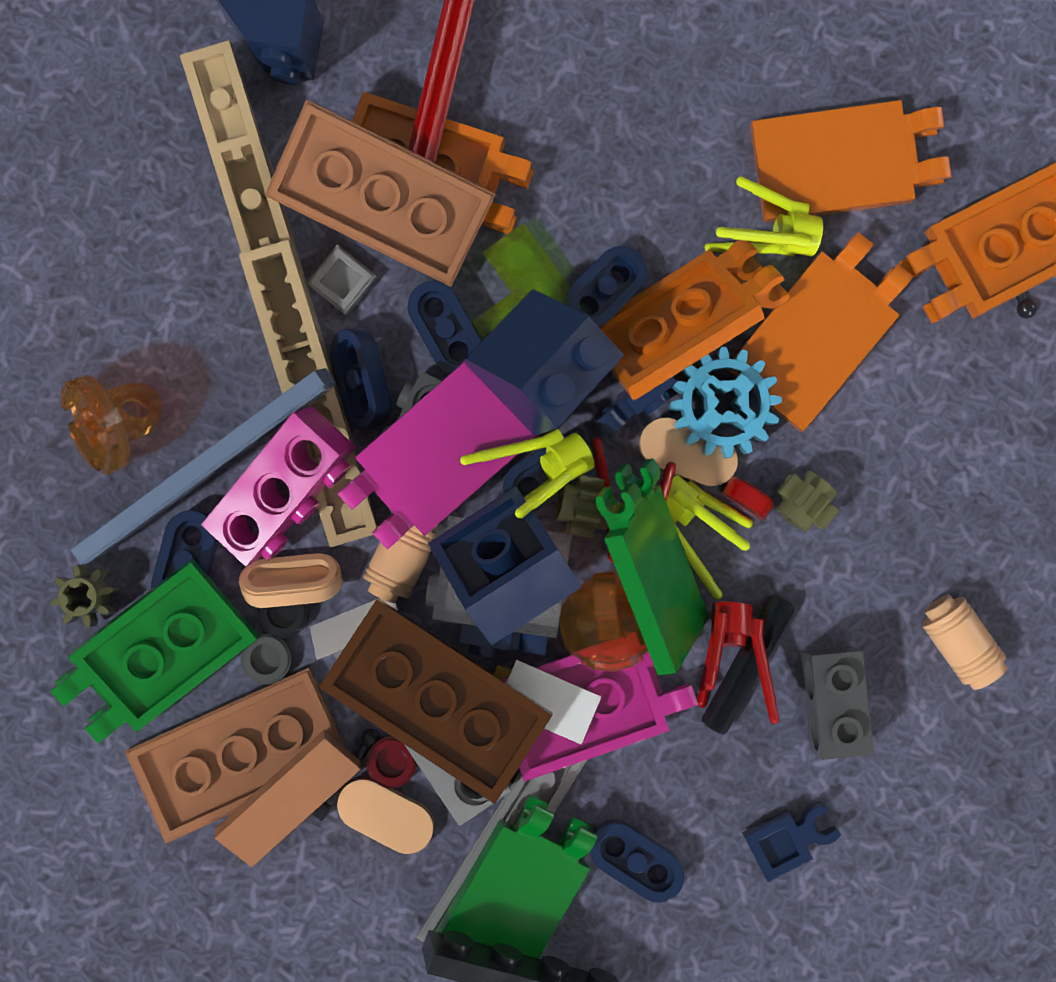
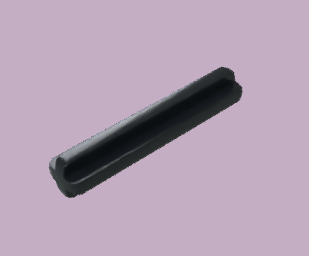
(744, 667)

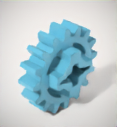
(743, 419)

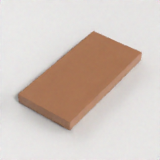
(379, 193)
(229, 753)

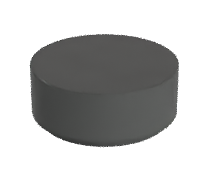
(267, 659)

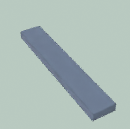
(204, 466)

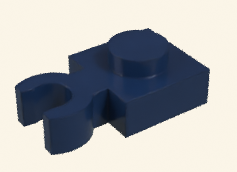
(621, 409)
(515, 641)
(782, 844)

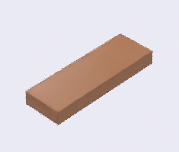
(287, 798)

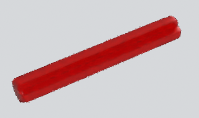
(440, 78)

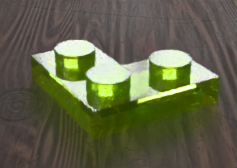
(521, 267)

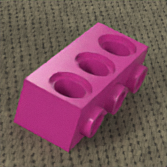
(257, 493)

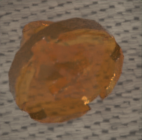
(100, 423)
(601, 625)

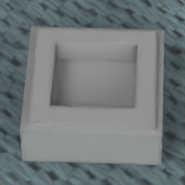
(341, 280)

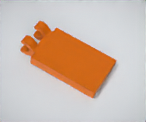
(462, 150)
(846, 157)
(992, 248)
(691, 315)
(823, 330)

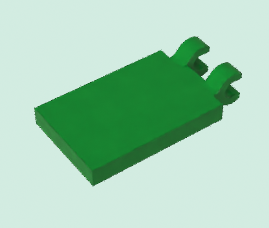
(653, 566)
(155, 651)
(521, 881)

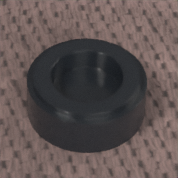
(283, 620)

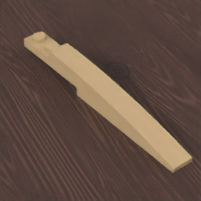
(270, 260)

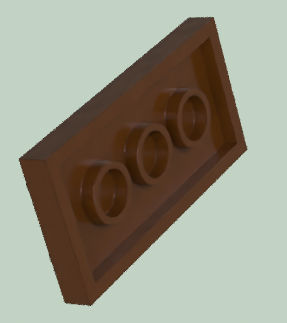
(436, 700)

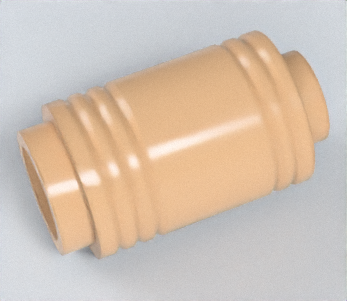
(398, 568)
(964, 641)

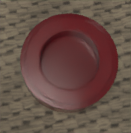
(390, 762)

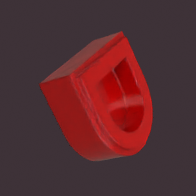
(748, 497)

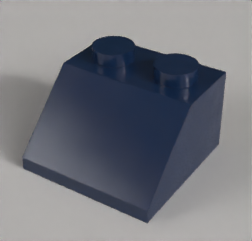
(279, 35)
(543, 360)
(503, 566)

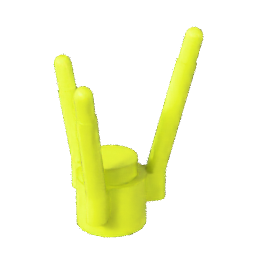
(791, 232)
(563, 462)
(688, 501)

